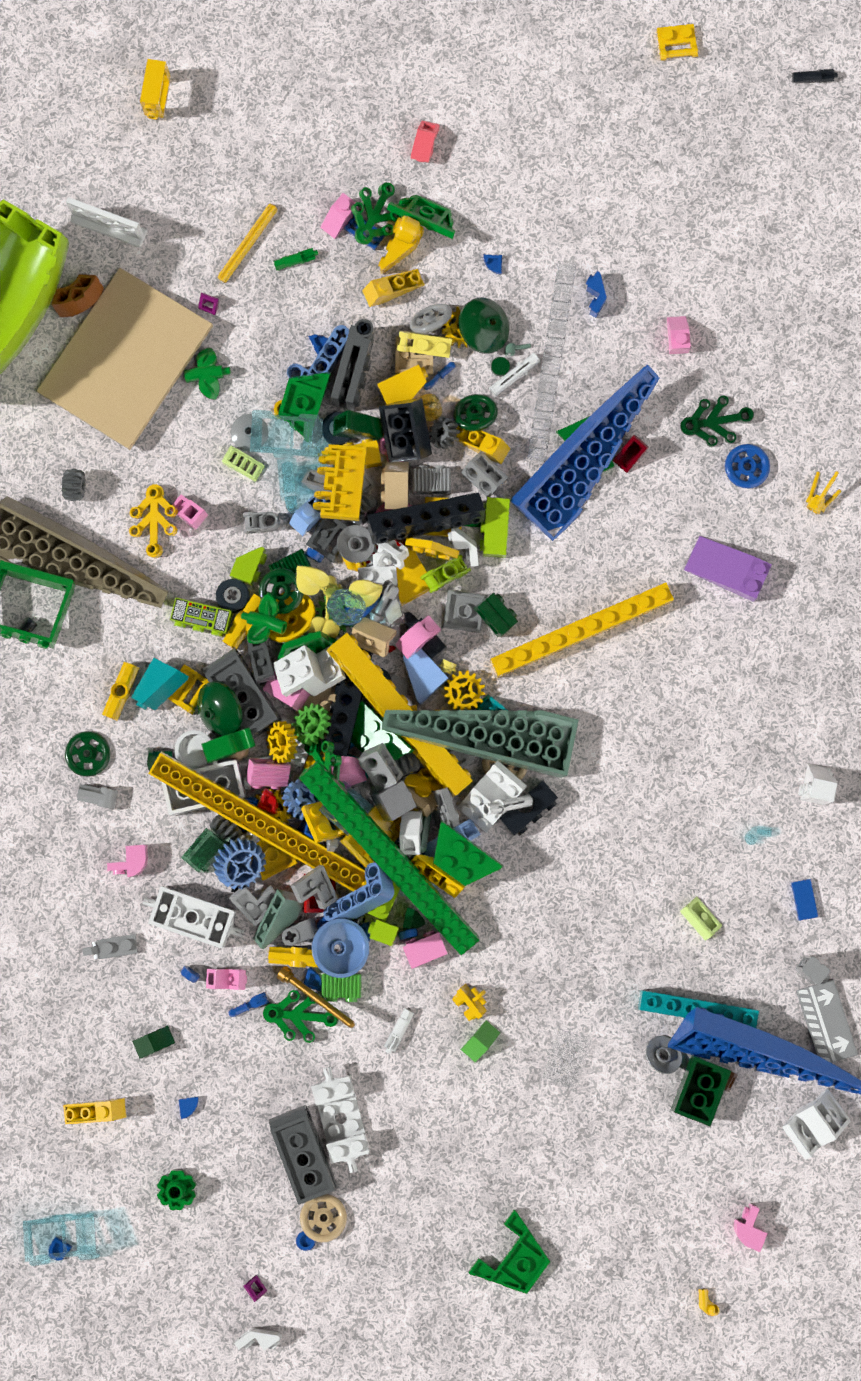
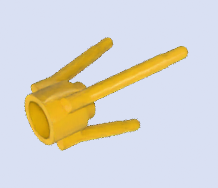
(817, 503)

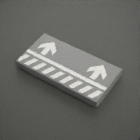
(827, 1021)

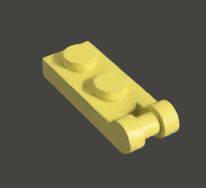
(425, 344)

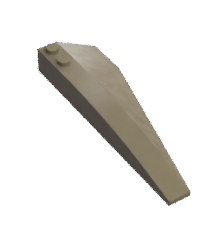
(66, 554)

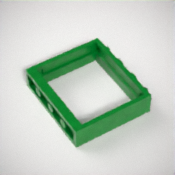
(43, 579)

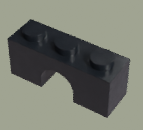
(543, 799)

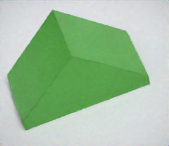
(480, 1041)

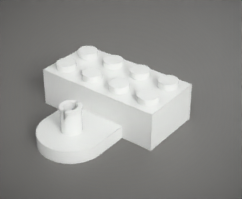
(190, 753)

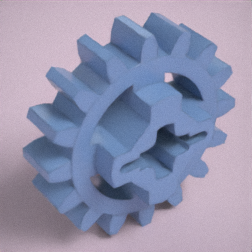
(296, 796)

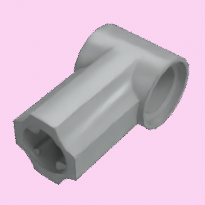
(101, 796)

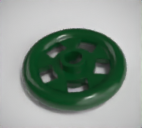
(475, 412)
(290, 577)
(86, 737)

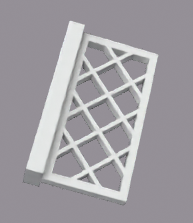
(106, 223)

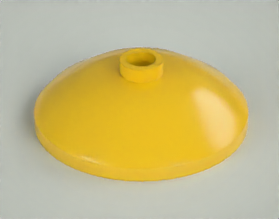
(302, 620)

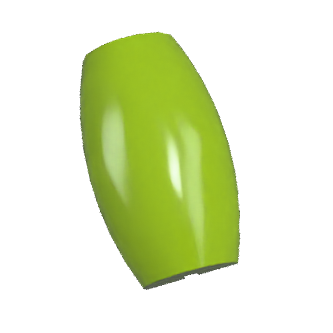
(29, 275)

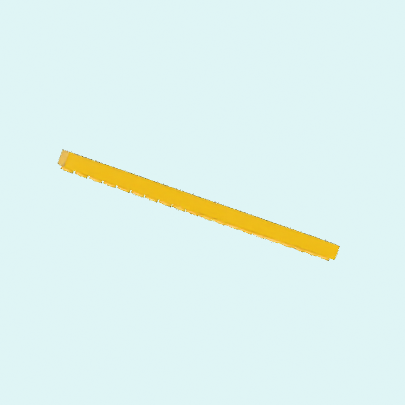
(257, 821)

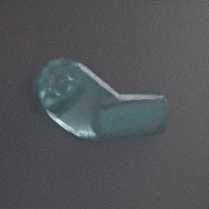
(755, 832)

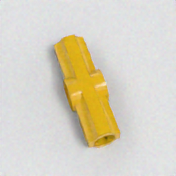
(240, 627)
(116, 703)
(291, 956)

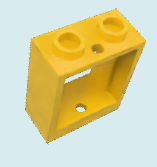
(155, 89)

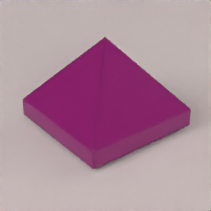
(207, 298)
(255, 1295)

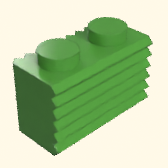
(341, 988)

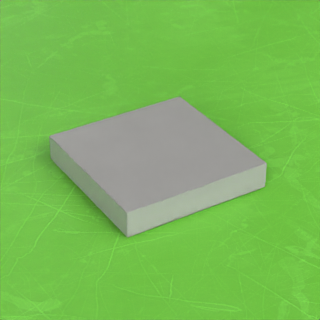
(460, 611)

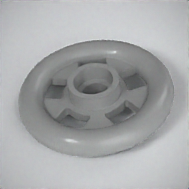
(430, 318)

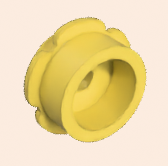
(447, 666)

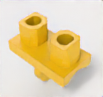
(473, 999)

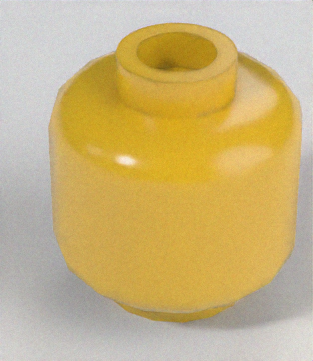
(407, 229)

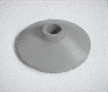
(238, 433)
(361, 537)
(671, 1057)

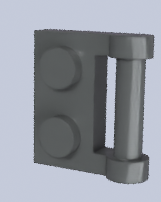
(324, 536)

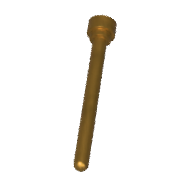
(287, 976)

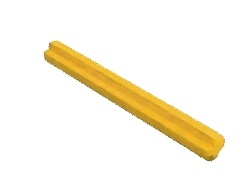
(247, 243)

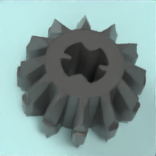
(436, 434)
(73, 484)
(368, 506)
(408, 764)
(225, 829)

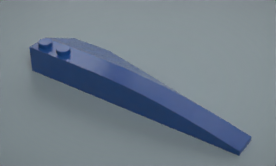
(565, 480)
(717, 1036)

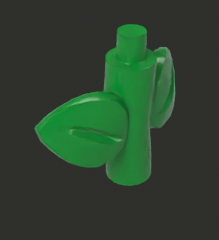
(207, 373)
(264, 620)

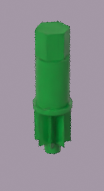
(294, 259)

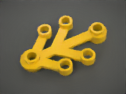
(153, 518)

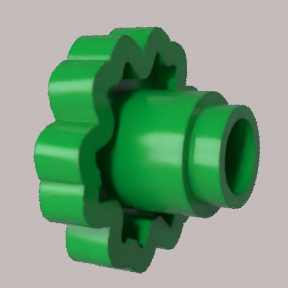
(185, 1184)

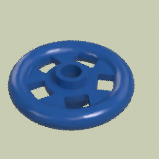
(763, 465)

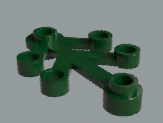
(714, 422)

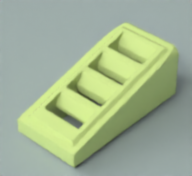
(226, 461)

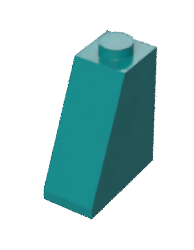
(158, 684)

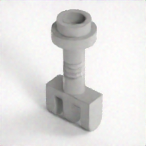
(389, 592)

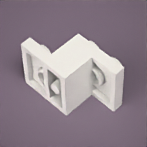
(307, 671)
(496, 784)
(816, 1124)

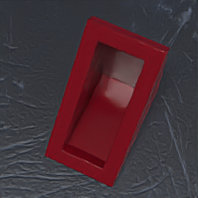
(631, 453)

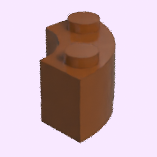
(77, 296)

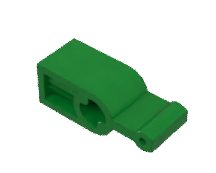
(227, 745)

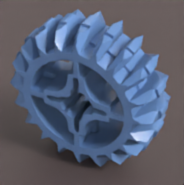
(241, 853)

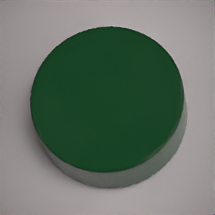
(500, 366)

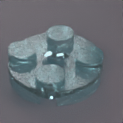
(339, 614)

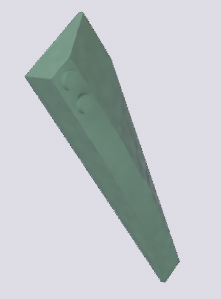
(515, 738)

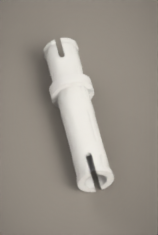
(532, 360)
(491, 808)

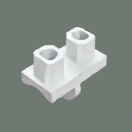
(388, 554)

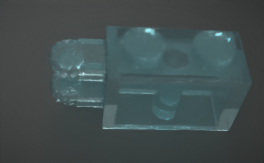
(289, 483)

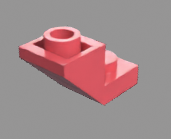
(424, 141)

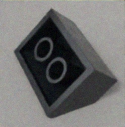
(405, 430)

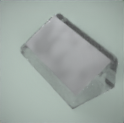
(394, 613)

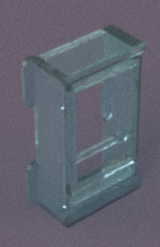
(311, 439)
(84, 1237)

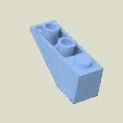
(306, 516)

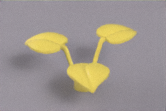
(311, 580)

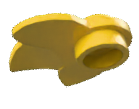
(423, 783)

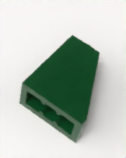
(357, 426)

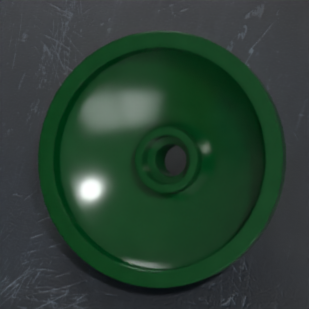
(476, 326)
(219, 708)

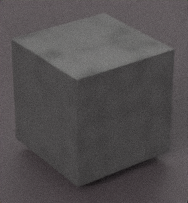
(393, 801)

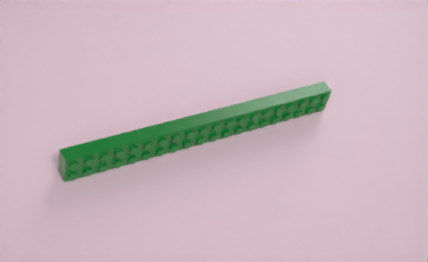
(389, 857)

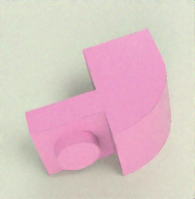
(189, 512)
(417, 636)
(351, 771)
(135, 861)
(226, 979)
(746, 1232)

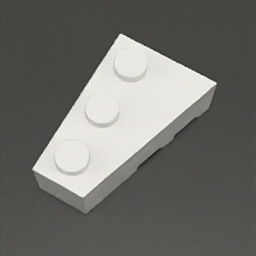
(818, 785)

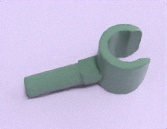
(511, 347)

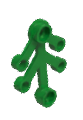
(373, 214)
(330, 759)
(295, 1016)

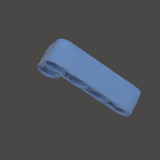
(323, 357)
(368, 897)

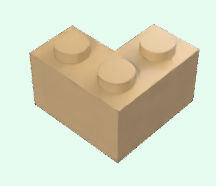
(396, 480)

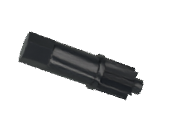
(814, 76)

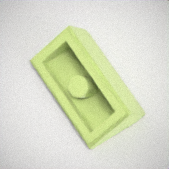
(701, 918)

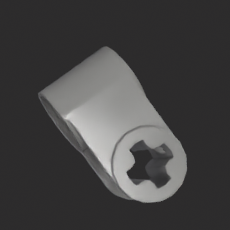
(259, 522)
(304, 931)

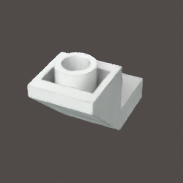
(462, 541)
(410, 832)
(265, 1338)

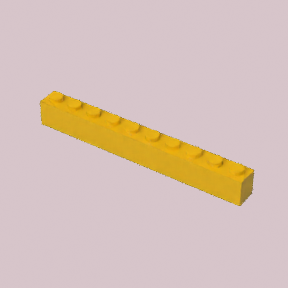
(581, 630)
(383, 697)

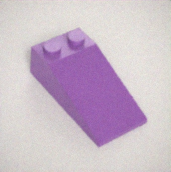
(728, 568)

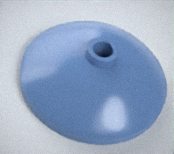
(352, 945)

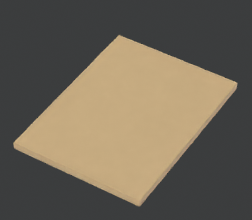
(124, 358)

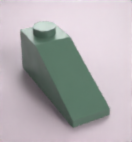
(279, 916)

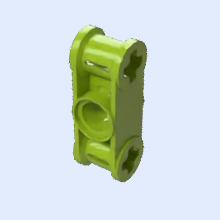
(445, 574)

